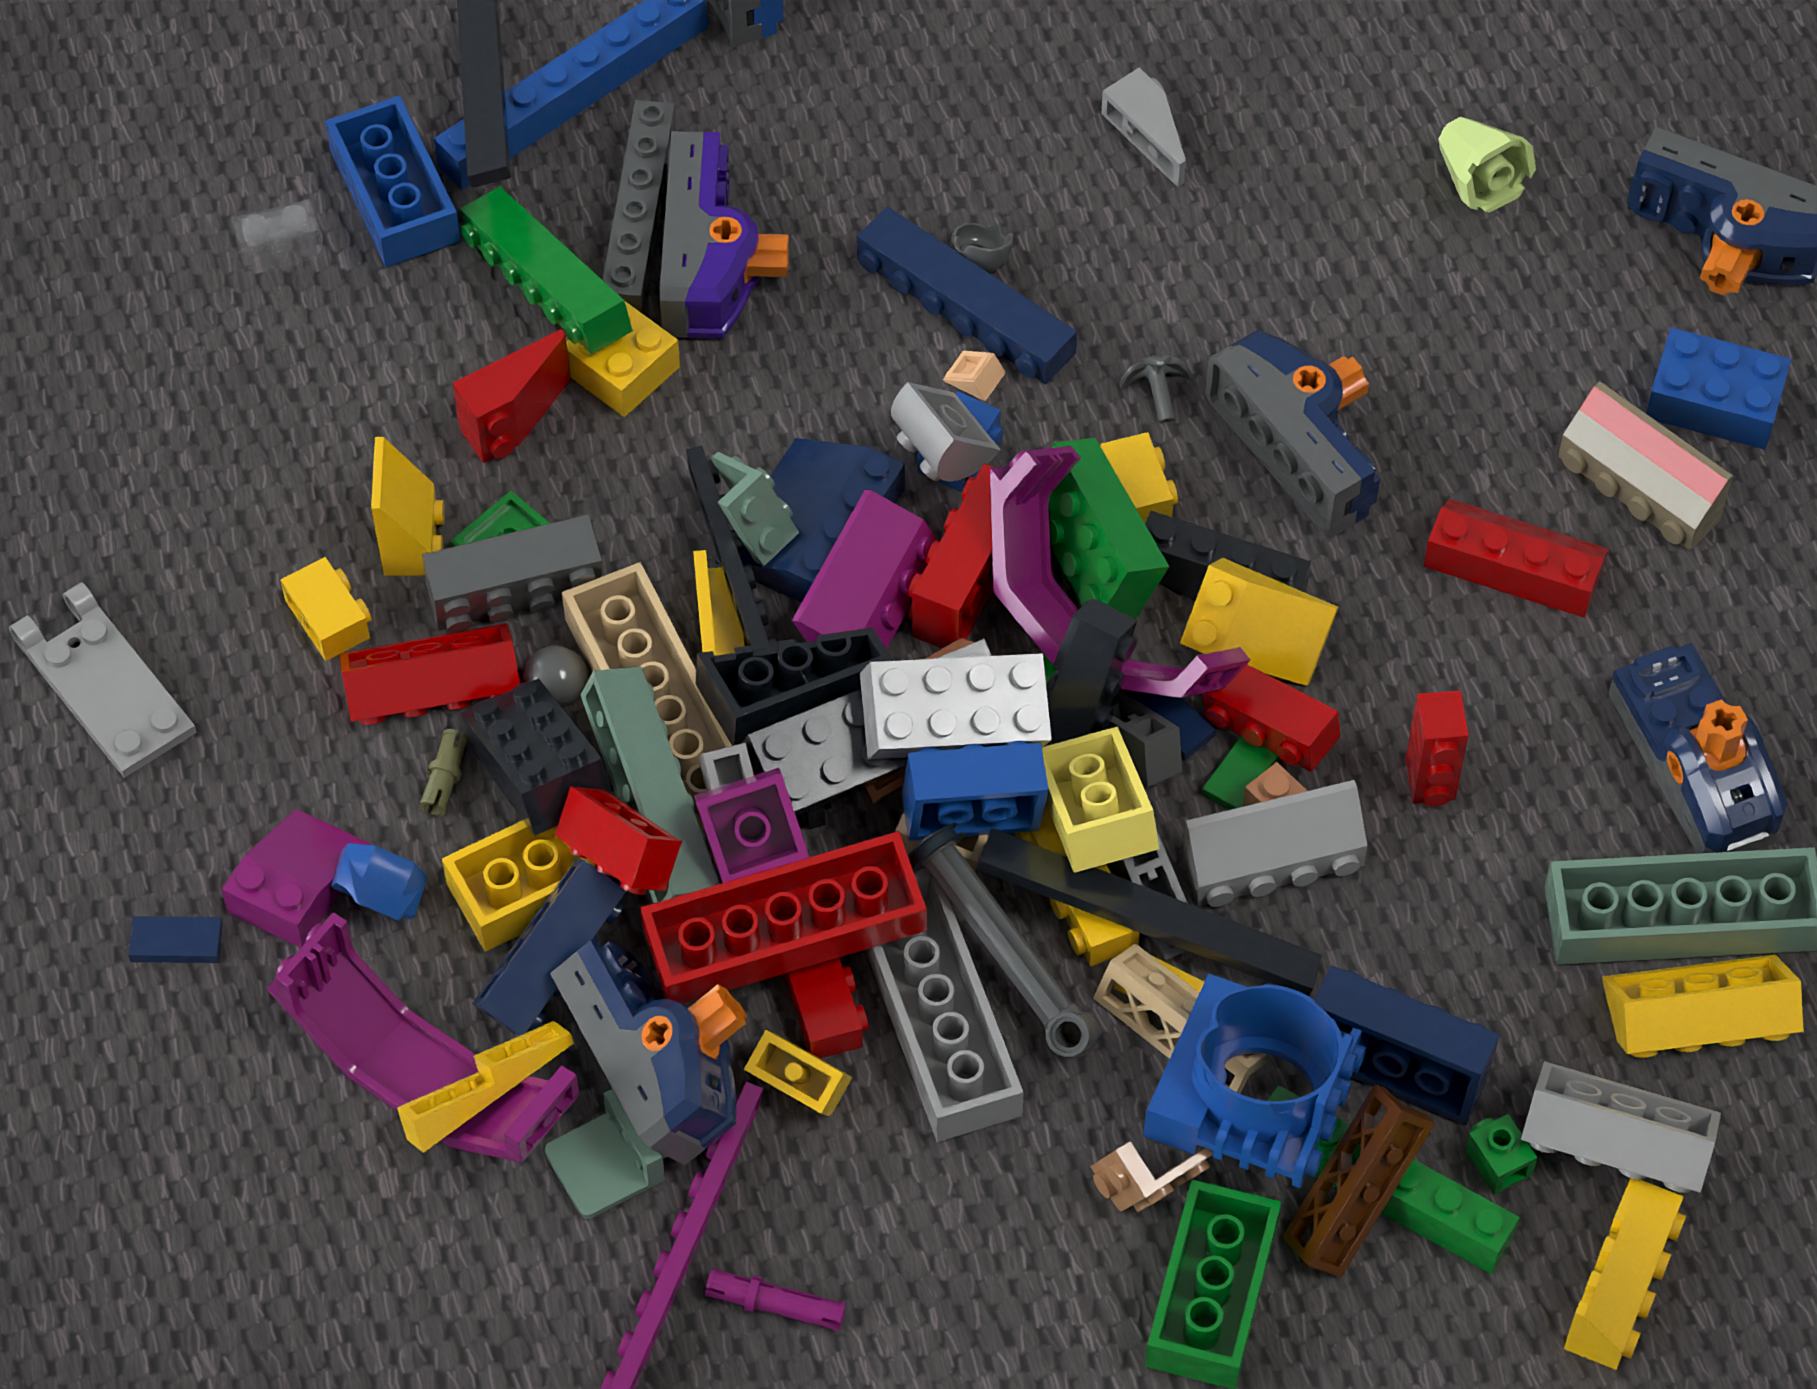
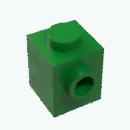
(1500, 1153)

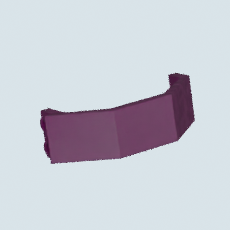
(1037, 602)
(401, 1054)

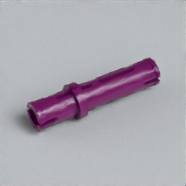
(764, 1296)

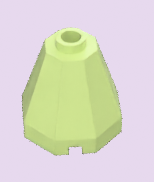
(1486, 162)

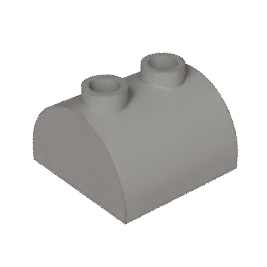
(942, 432)

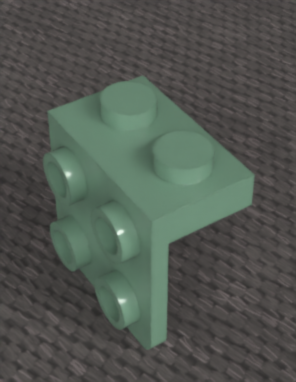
(754, 508)
(604, 1161)

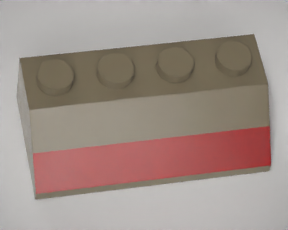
(1645, 467)

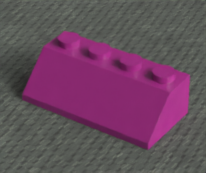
(867, 572)

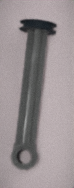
(1004, 941)

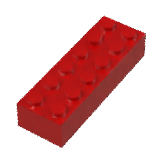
(784, 918)

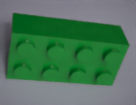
(1102, 535)
(1213, 1284)

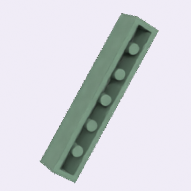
(646, 771)

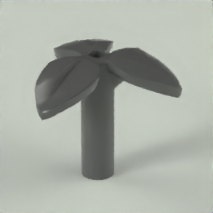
(1155, 369)

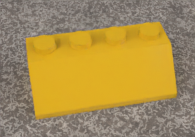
(1704, 1005)

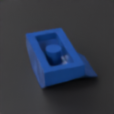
(380, 880)

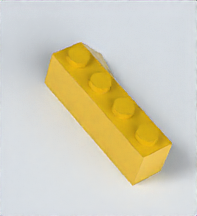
(1624, 1272)

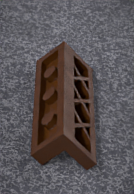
(1360, 1187)

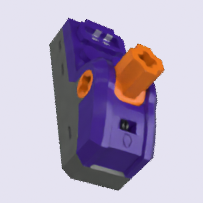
(708, 247)

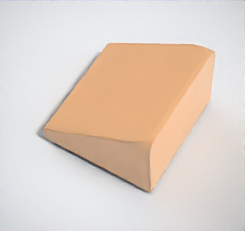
(975, 373)

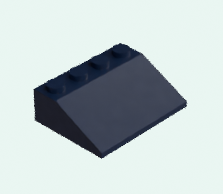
(821, 488)

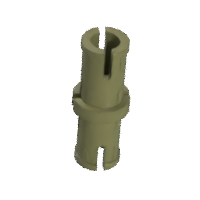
(444, 772)

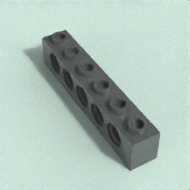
(640, 202)

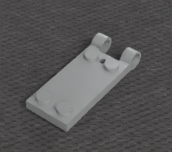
(106, 685)

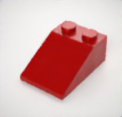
(511, 395)

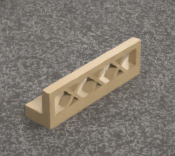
(1160, 990)

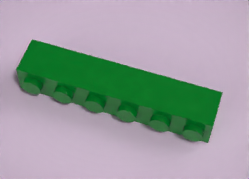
(545, 270)
(1437, 1207)

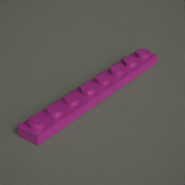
(688, 1232)

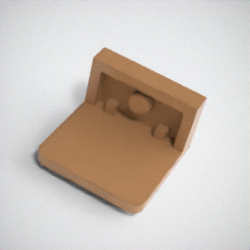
(1129, 1182)

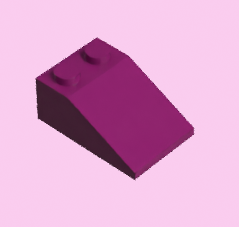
(288, 877)

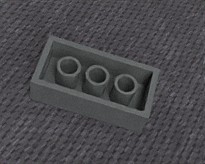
(510, 573)

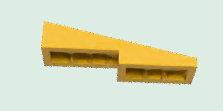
(499, 1070)

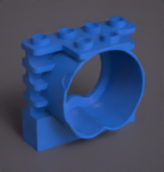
(1197, 1107)

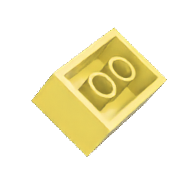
(1098, 800)

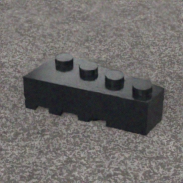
(779, 682)

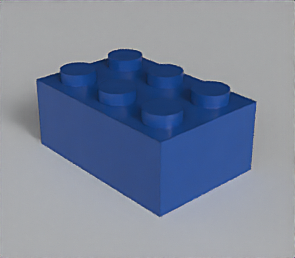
(1718, 388)
(975, 789)

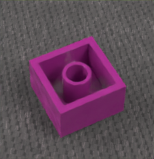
(751, 825)

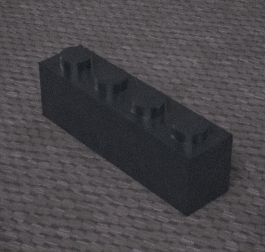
(1193, 548)
(1089, 671)

